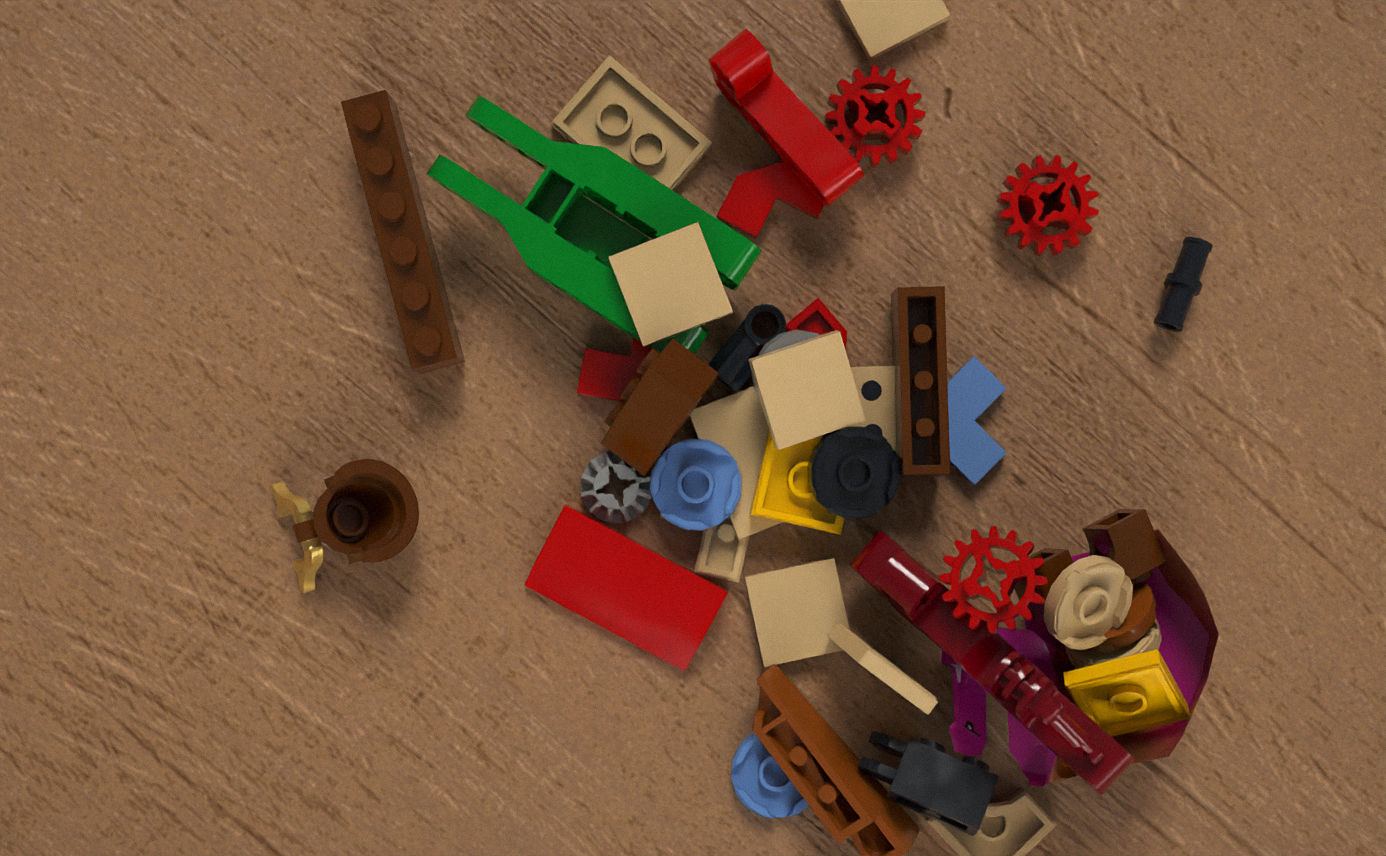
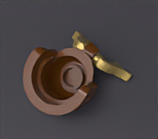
(362, 513)

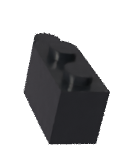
(933, 781)

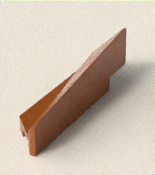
(828, 771)

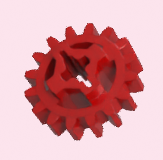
(862, 102)
(1063, 213)
(971, 587)

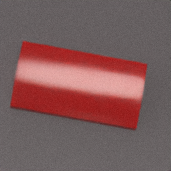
(625, 587)

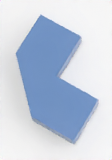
(969, 395)

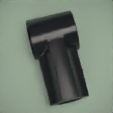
(733, 357)

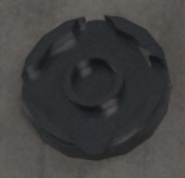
(854, 472)

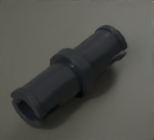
(1183, 284)

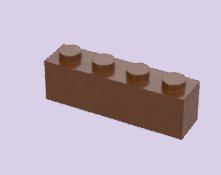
(921, 379)

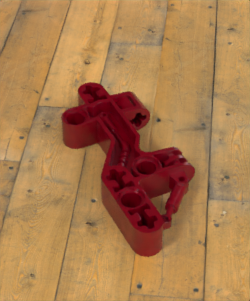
(993, 664)

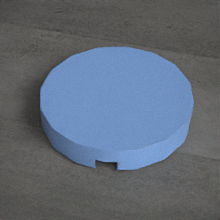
(696, 484)
(762, 782)

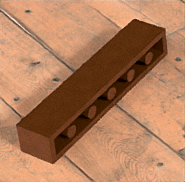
(402, 232)

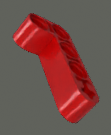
(784, 122)

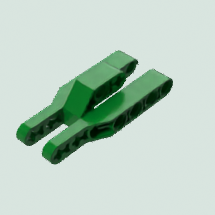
(571, 237)

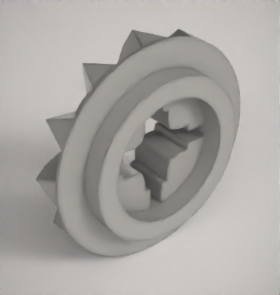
(605, 505)

